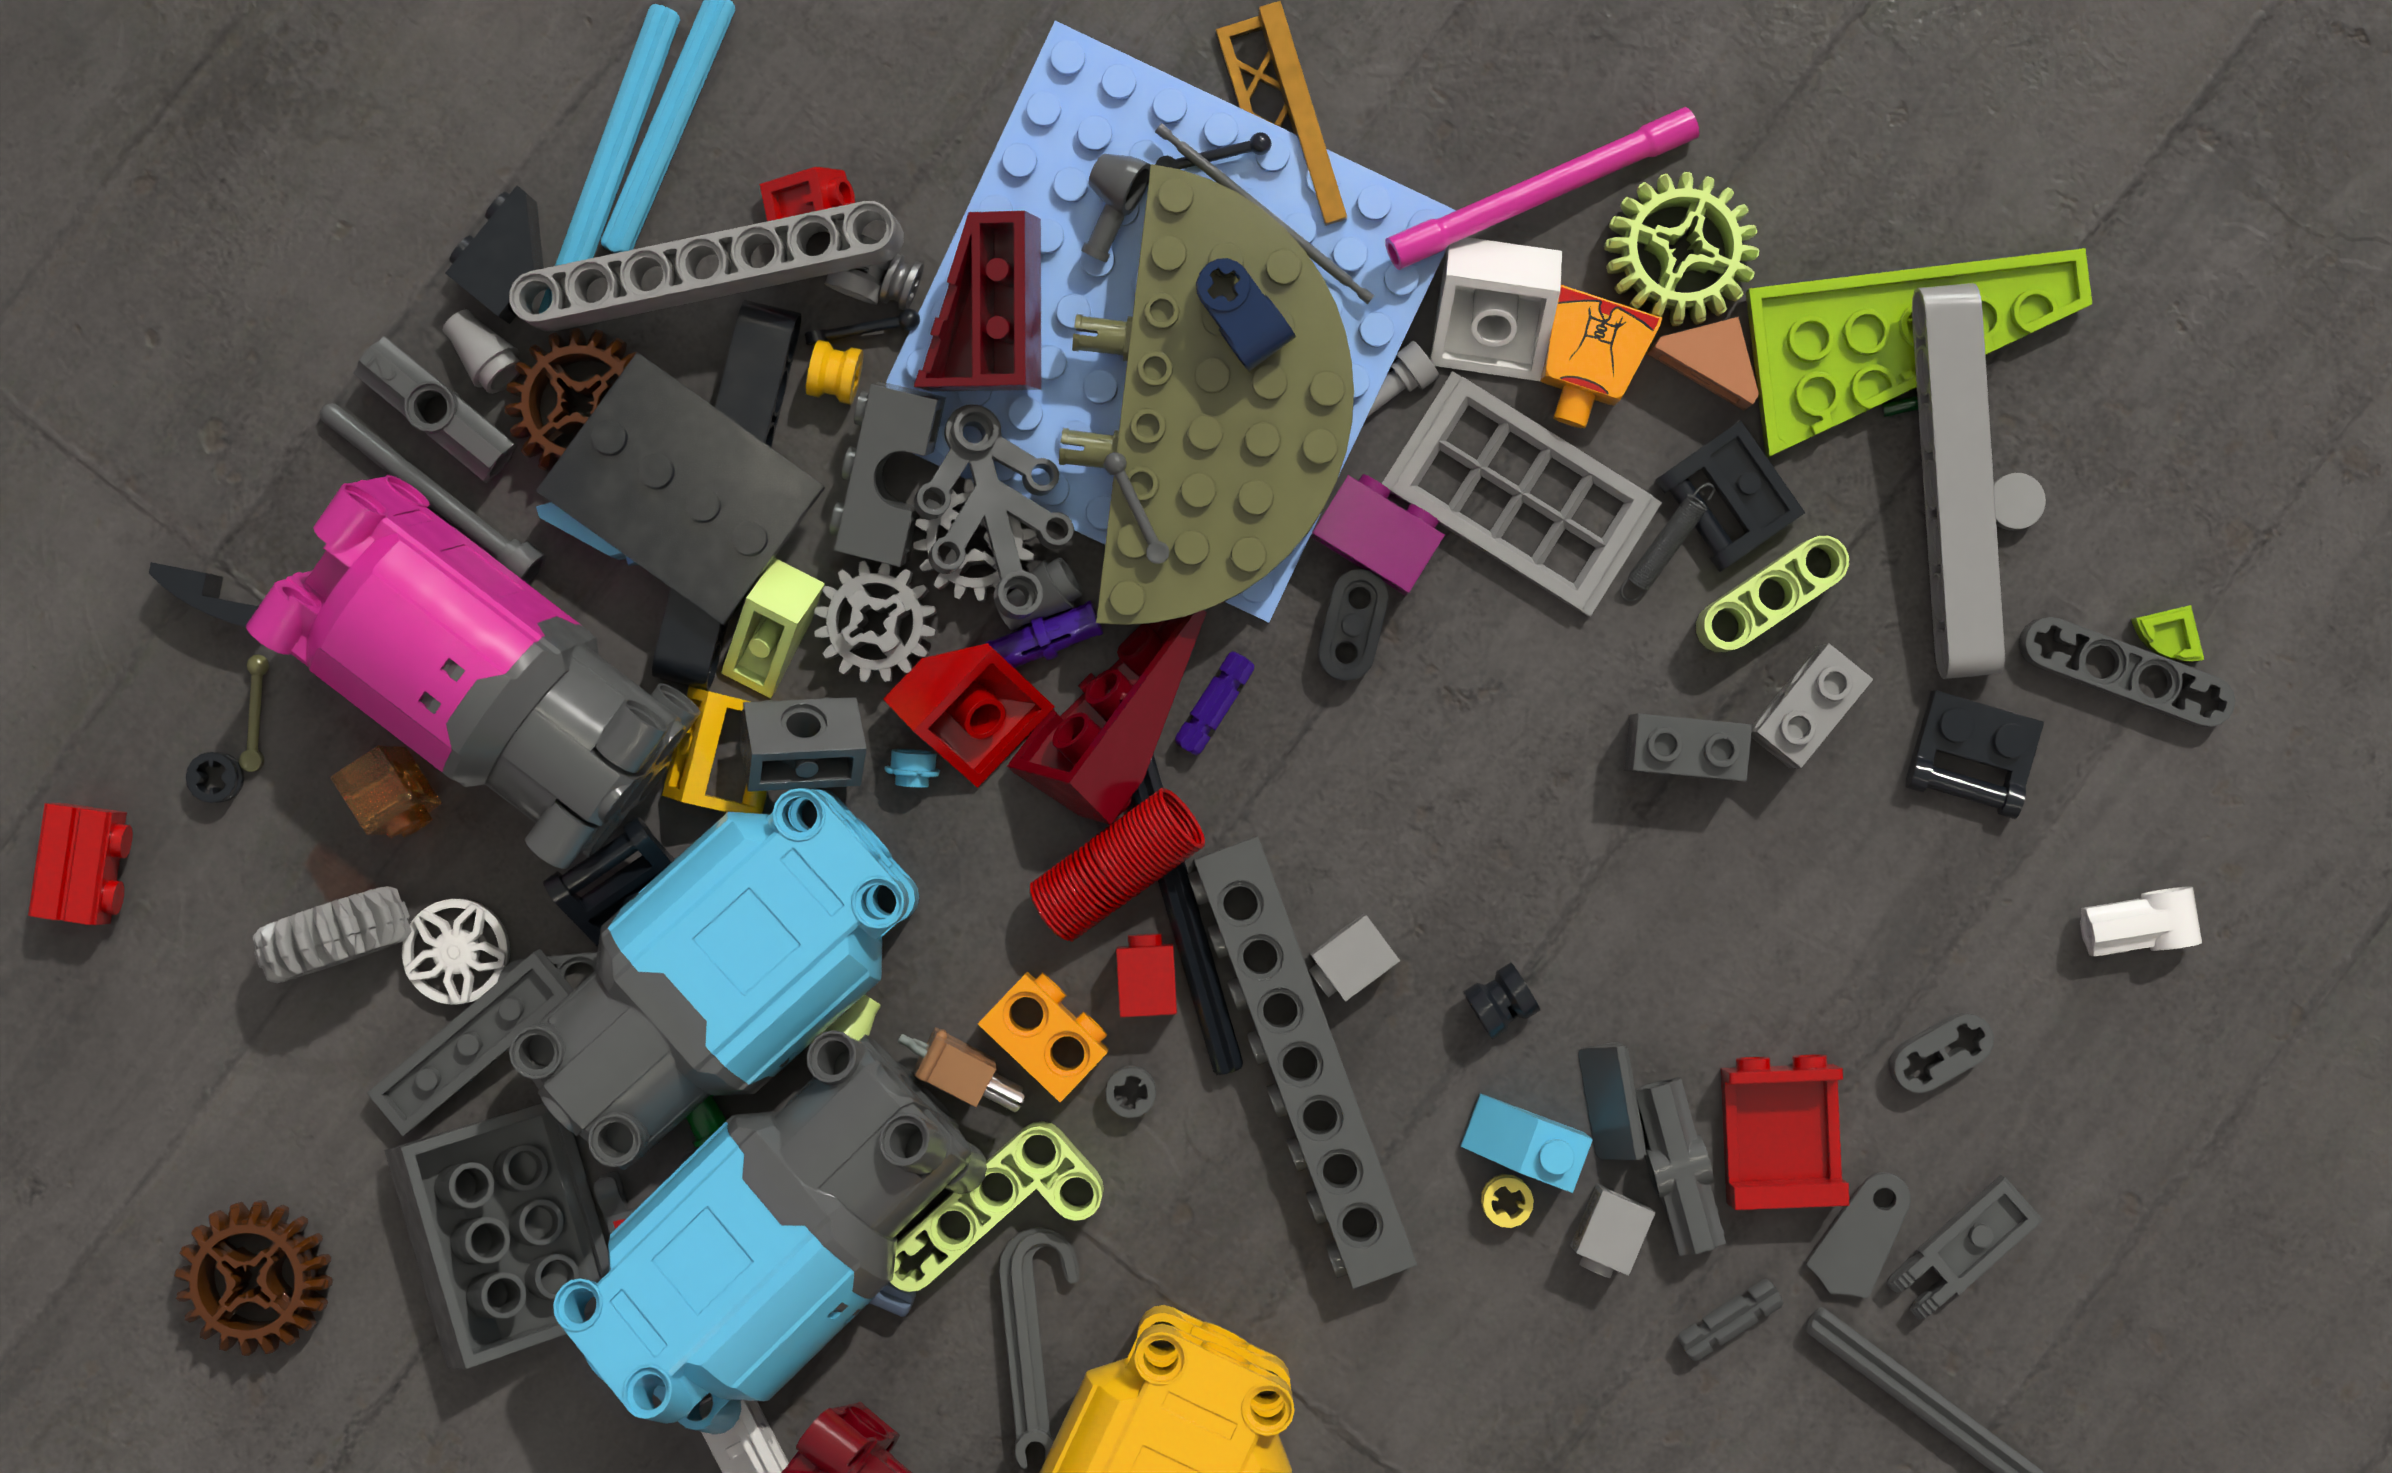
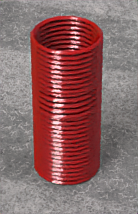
(1125, 855)

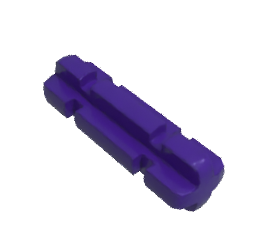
(1214, 703)

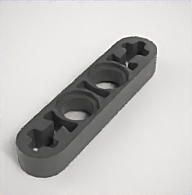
(2128, 666)

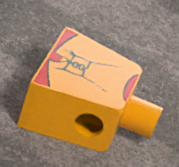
(1594, 352)

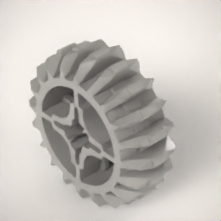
(331, 934)

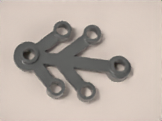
(993, 502)

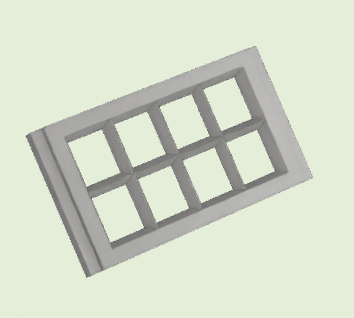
(1609, 550)

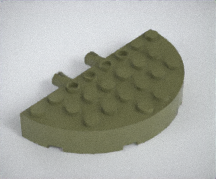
(1216, 453)

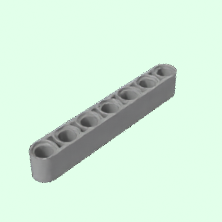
(680, 259)
(1958, 480)

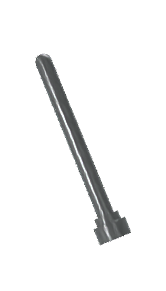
(518, 557)

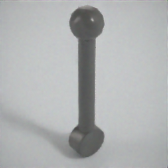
(1156, 551)

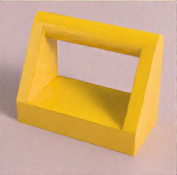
(695, 754)

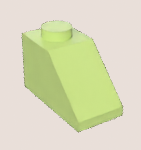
(771, 627)

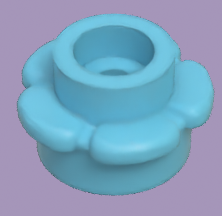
(912, 767)

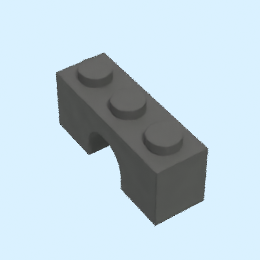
(871, 519)

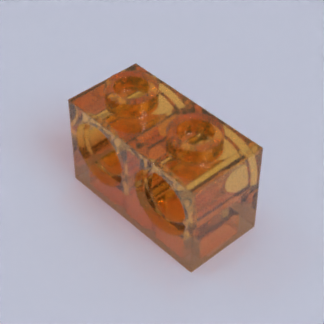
(387, 792)

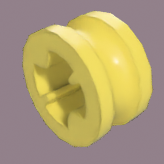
(1500, 1216)

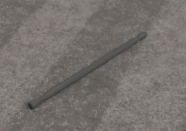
(1224, 180)

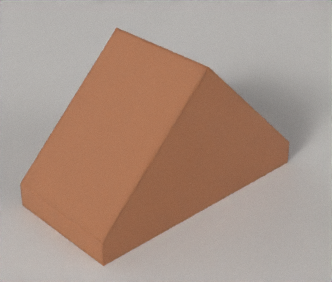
(1712, 358)

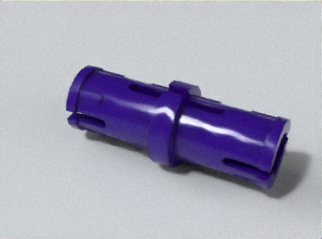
(1048, 635)

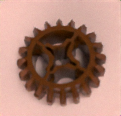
(551, 369)
(236, 1265)

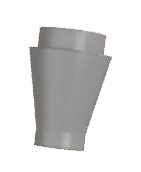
(483, 353)

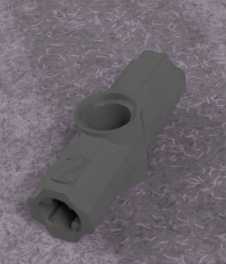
(408, 390)
(1679, 1167)

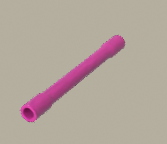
(1436, 234)

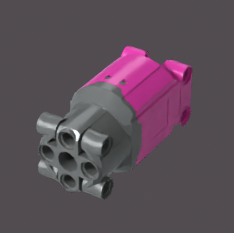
(473, 668)

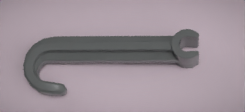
(1024, 1332)

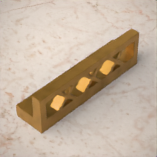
(1295, 95)

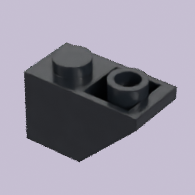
(499, 252)

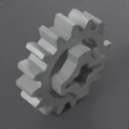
(975, 556)
(861, 601)

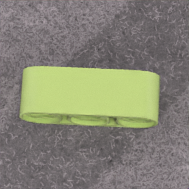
(1798, 588)

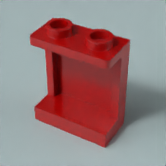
(1782, 1134)

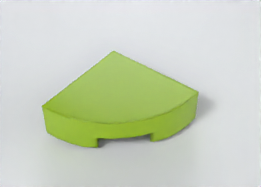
(2171, 634)

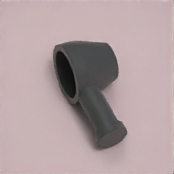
(1120, 184)

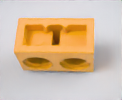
(1034, 1045)

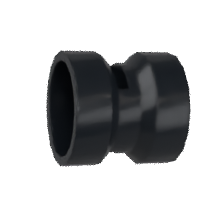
(1501, 1000)

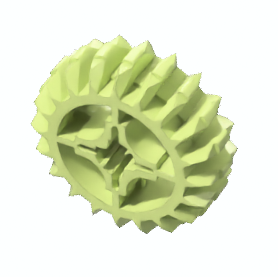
(1705, 256)

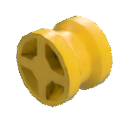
(834, 372)

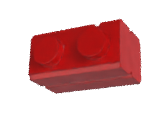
(79, 864)

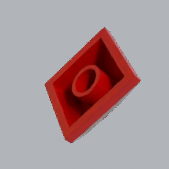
(969, 708)

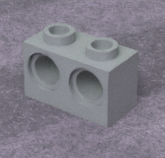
(1809, 706)

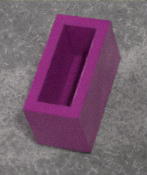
(1378, 532)

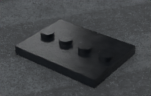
(680, 489)

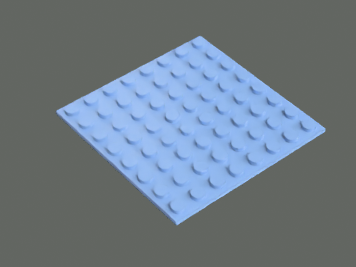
(1101, 101)

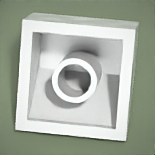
(1496, 308)

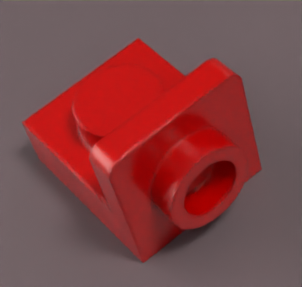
(806, 192)

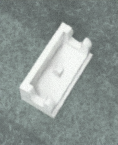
(748, 1445)

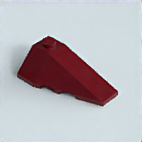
(1106, 738)

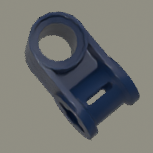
(1247, 322)

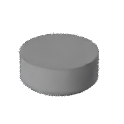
(2018, 501)

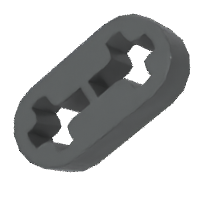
(1947, 1064)

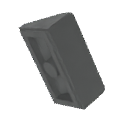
(1612, 1102)

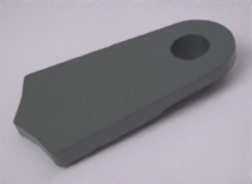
(1861, 1238)

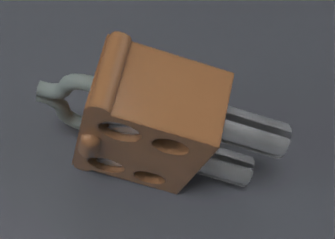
(962, 1070)

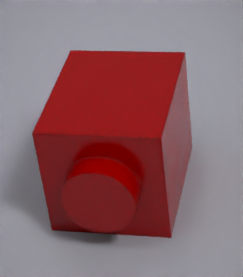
(1146, 976)

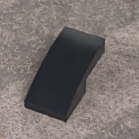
(201, 592)

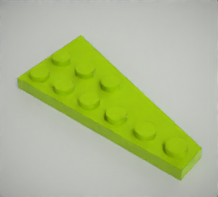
(1849, 340)

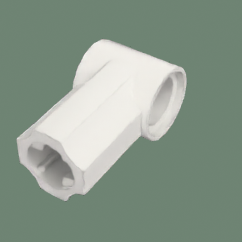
(2156, 920)

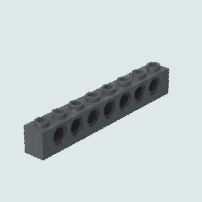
(1386, 1246)

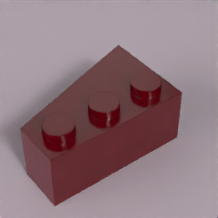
(991, 309)

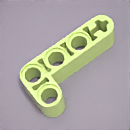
(986, 1213)

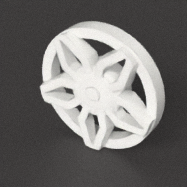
(455, 951)

